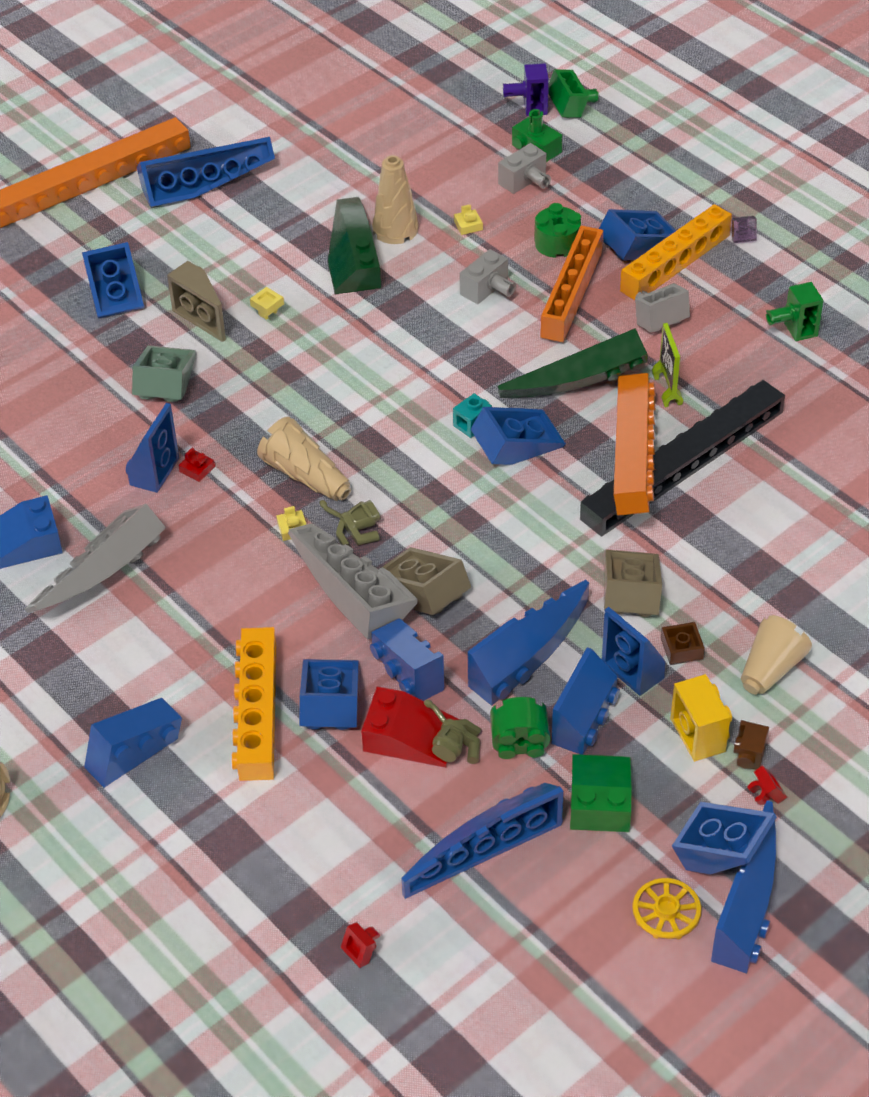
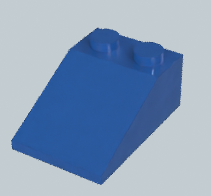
(634, 231)
(113, 280)
(515, 434)
(155, 454)
(28, 533)
(630, 654)
(329, 694)
(721, 837)

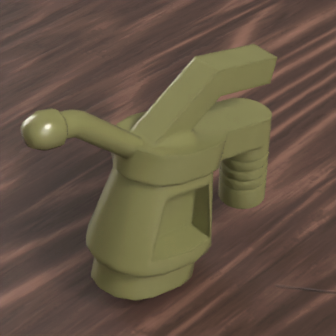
(359, 517)
(453, 735)

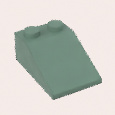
(162, 373)

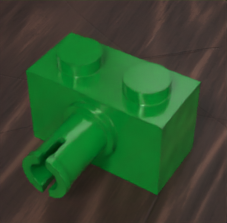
(569, 94)
(534, 131)
(801, 312)

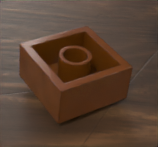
(682, 643)

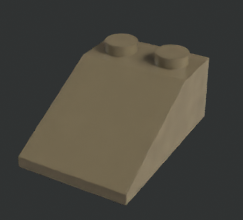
(196, 299)
(430, 578)
(632, 582)

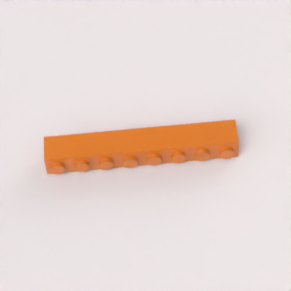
(634, 444)

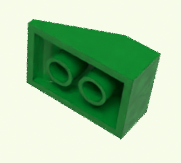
(601, 793)

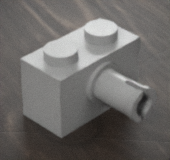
(523, 168)
(486, 276)
(662, 306)

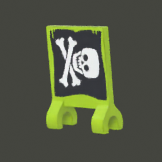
(669, 365)

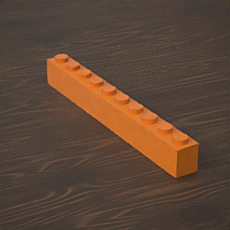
(91, 170)

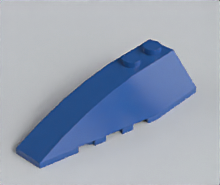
(197, 172)
(523, 645)
(487, 836)
(746, 907)

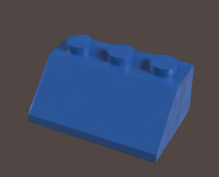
(584, 704)

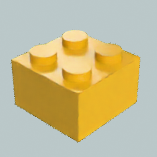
(700, 717)

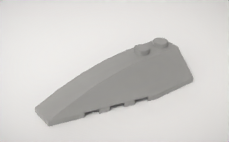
(104, 555)
(358, 589)

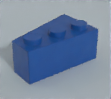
(408, 659)
(130, 739)

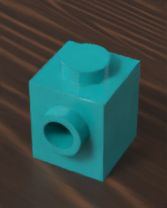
(467, 412)

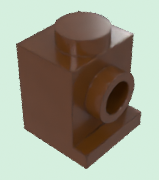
(751, 744)

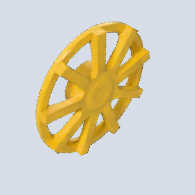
(666, 909)

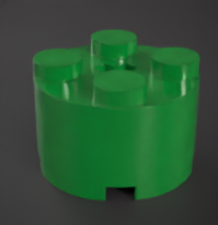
(556, 230)
(520, 728)

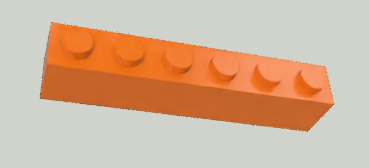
(571, 284)

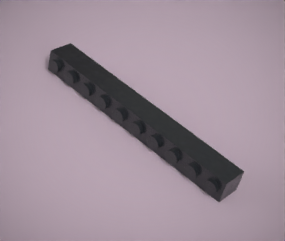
(692, 450)

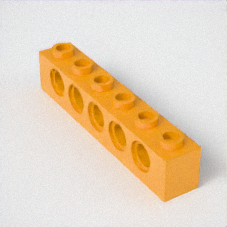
(676, 252)
(256, 704)

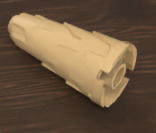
(394, 206)
(301, 459)

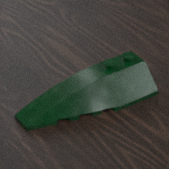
(352, 251)
(581, 369)

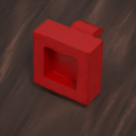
(196, 465)
(769, 786)
(359, 943)

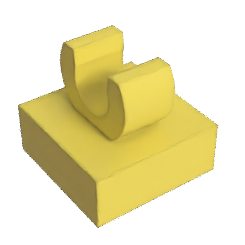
(468, 220)
(266, 302)
(289, 520)

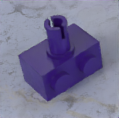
(533, 88)

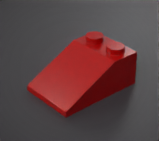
(401, 727)

